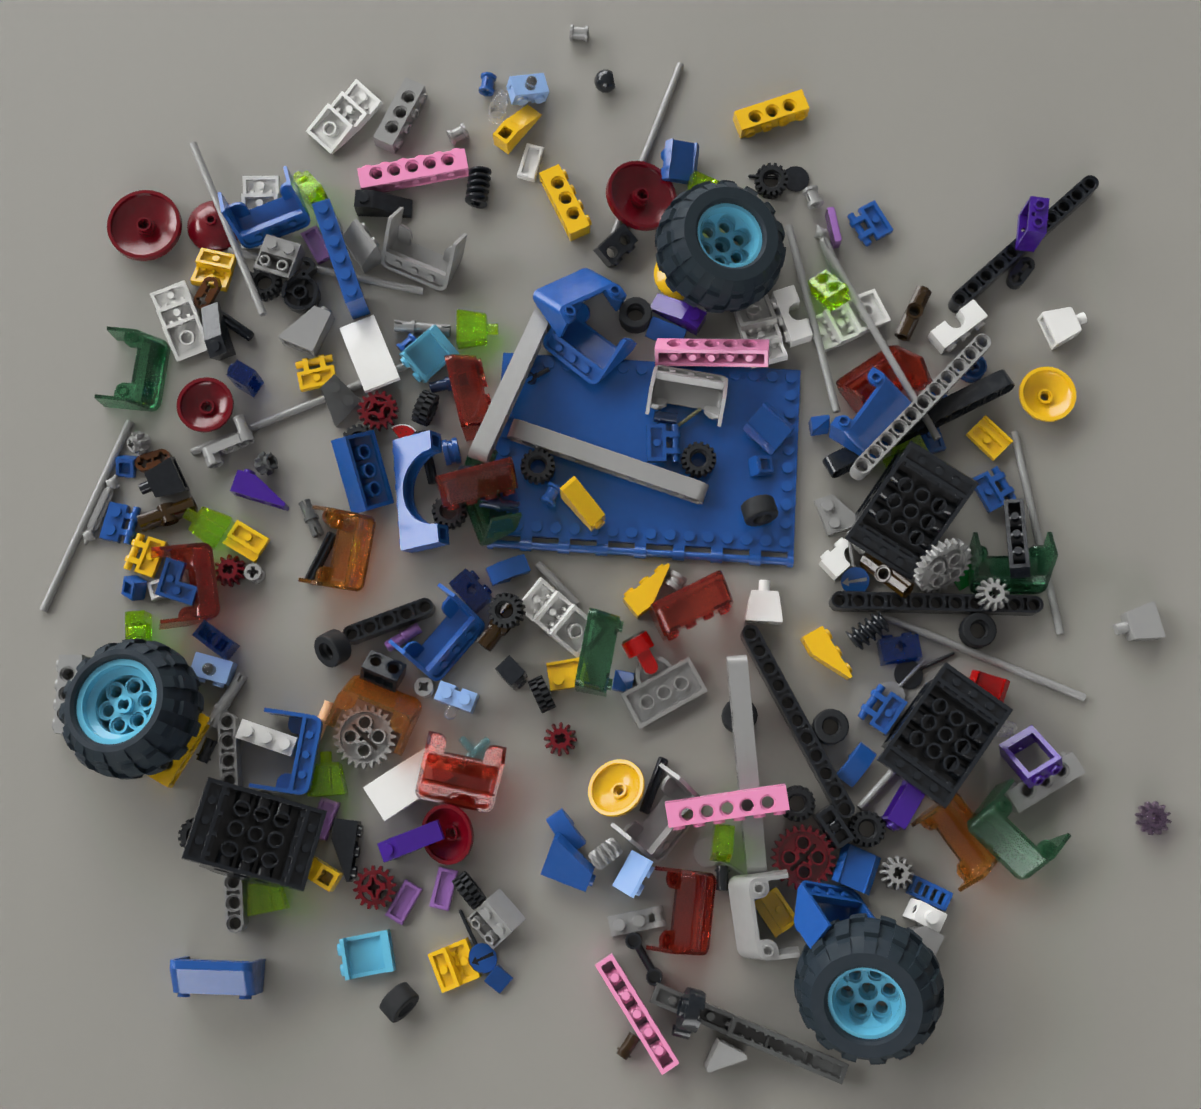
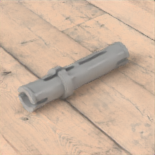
(419, 327)
(227, 699)

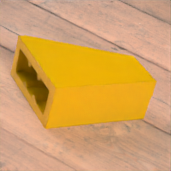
(582, 504)

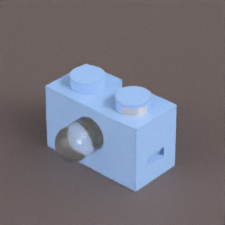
(527, 88)
(213, 669)
(455, 700)

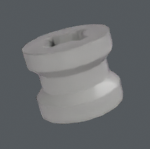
(675, 581)
(426, 690)

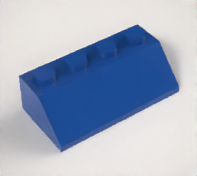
(362, 471)

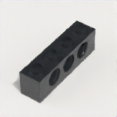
(1017, 538)

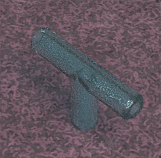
(473, 750)

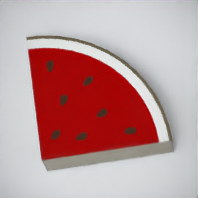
(403, 430)

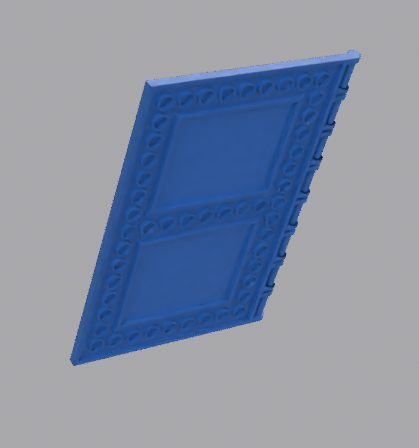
(615, 419)

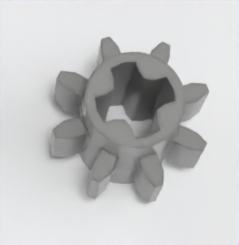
(139, 442)

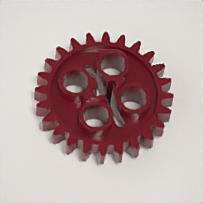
(789, 844)

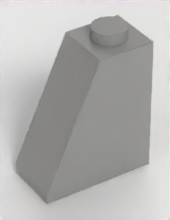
(309, 331)

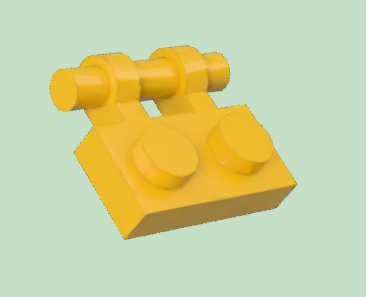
(314, 378)
(144, 565)

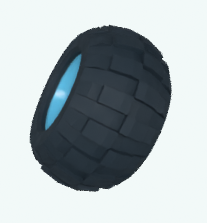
(695, 264)
(106, 698)
(883, 956)

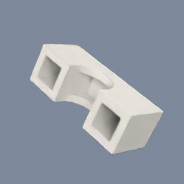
(794, 331)
(945, 337)
(834, 562)
(267, 738)

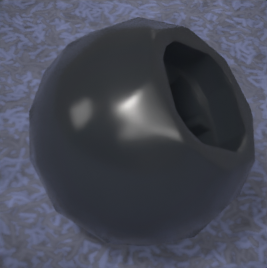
(604, 81)

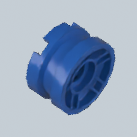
(977, 373)
(451, 451)

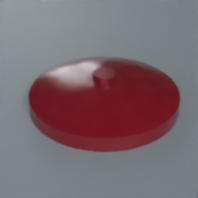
(639, 195)
(144, 225)

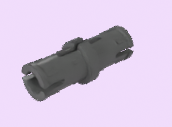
(311, 518)

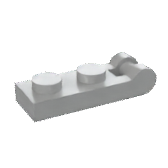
(635, 921)

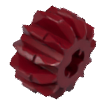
(223, 573)
(558, 732)

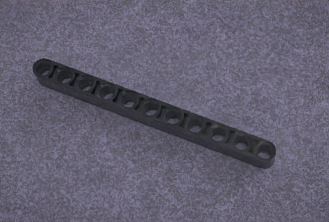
(1005, 262)
(944, 411)
(926, 606)
(797, 731)

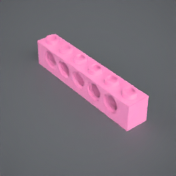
(422, 176)
(712, 352)
(778, 807)
(637, 1014)

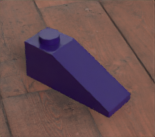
(679, 313)
(251, 487)
(410, 841)

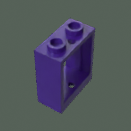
(1034, 221)
(1023, 740)
(902, 807)

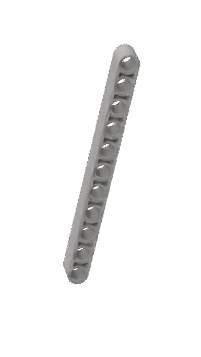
(509, 388)
(916, 412)
(608, 461)
(746, 759)
(225, 772)

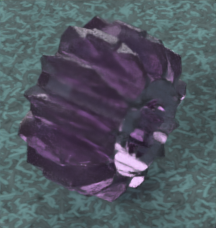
(1159, 816)

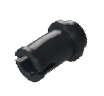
(206, 750)
(721, 877)

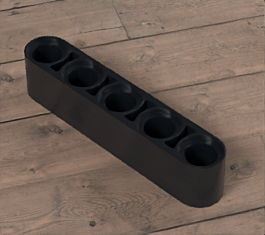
(399, 622)

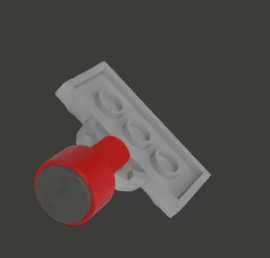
(659, 684)

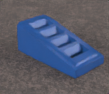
(947, 894)

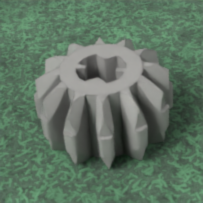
(1000, 595)
(605, 853)
(903, 875)

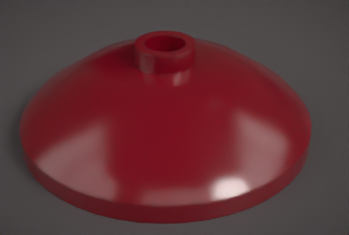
(207, 234)
(197, 397)
(454, 847)

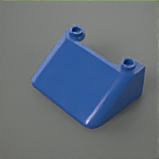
(560, 296)
(586, 349)
(873, 418)

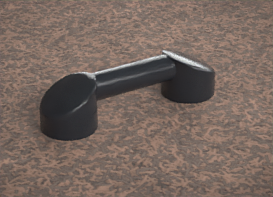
(654, 974)

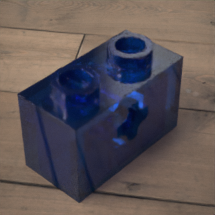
(245, 378)
(475, 601)
(216, 640)
(890, 655)

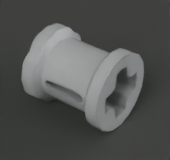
(579, 33)
(463, 134)
(812, 197)
(251, 569)

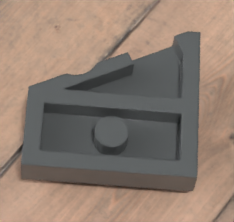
(339, 399)

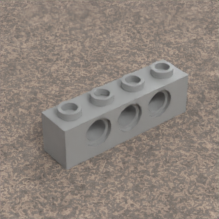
(408, 91)
(63, 666)
(1071, 770)

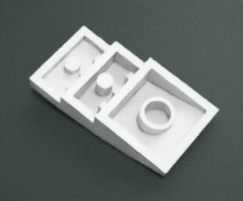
(344, 117)
(258, 191)
(180, 320)
(760, 322)
(847, 324)
(369, 354)
(556, 616)
(396, 787)

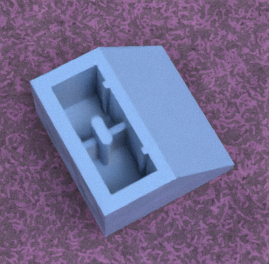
(633, 873)

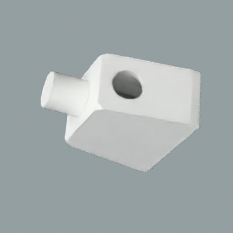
(1061, 325)
(764, 606)
(925, 915)

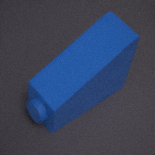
(568, 865)

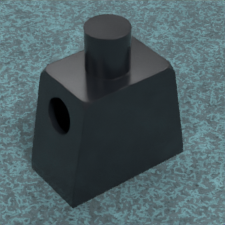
(164, 479)

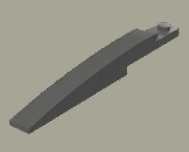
(757, 1036)

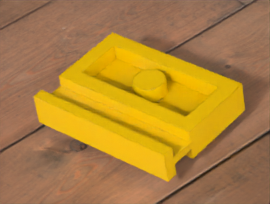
(989, 438)
(246, 541)
(562, 674)
(775, 912)

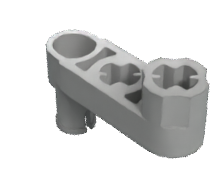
(244, 437)

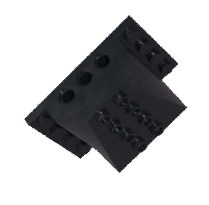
(910, 508)
(943, 734)
(254, 836)

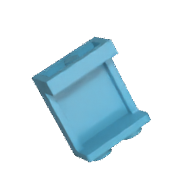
(427, 354)
(366, 954)

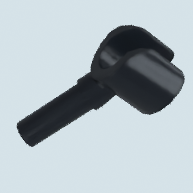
(536, 375)

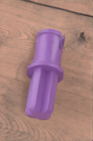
(404, 636)

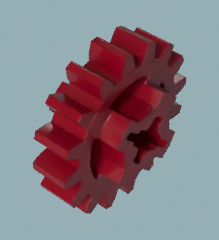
(388, 405)
(375, 897)

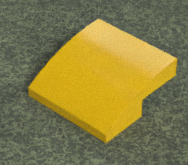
(214, 264)
(452, 965)

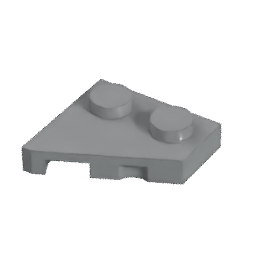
(834, 514)

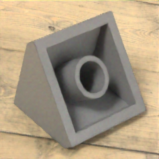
(723, 1055)

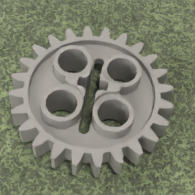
(942, 565)
(352, 749)

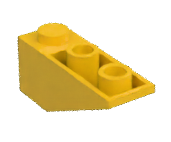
(515, 128)
(640, 598)
(821, 648)
(324, 875)

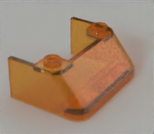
(350, 550)
(403, 706)
(951, 823)

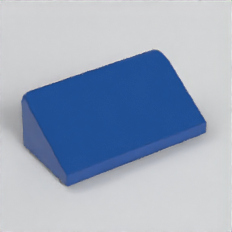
(662, 329)

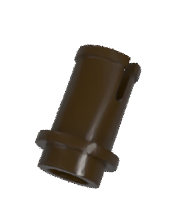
(628, 1046)

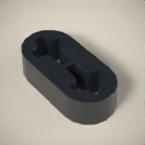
(1017, 271)

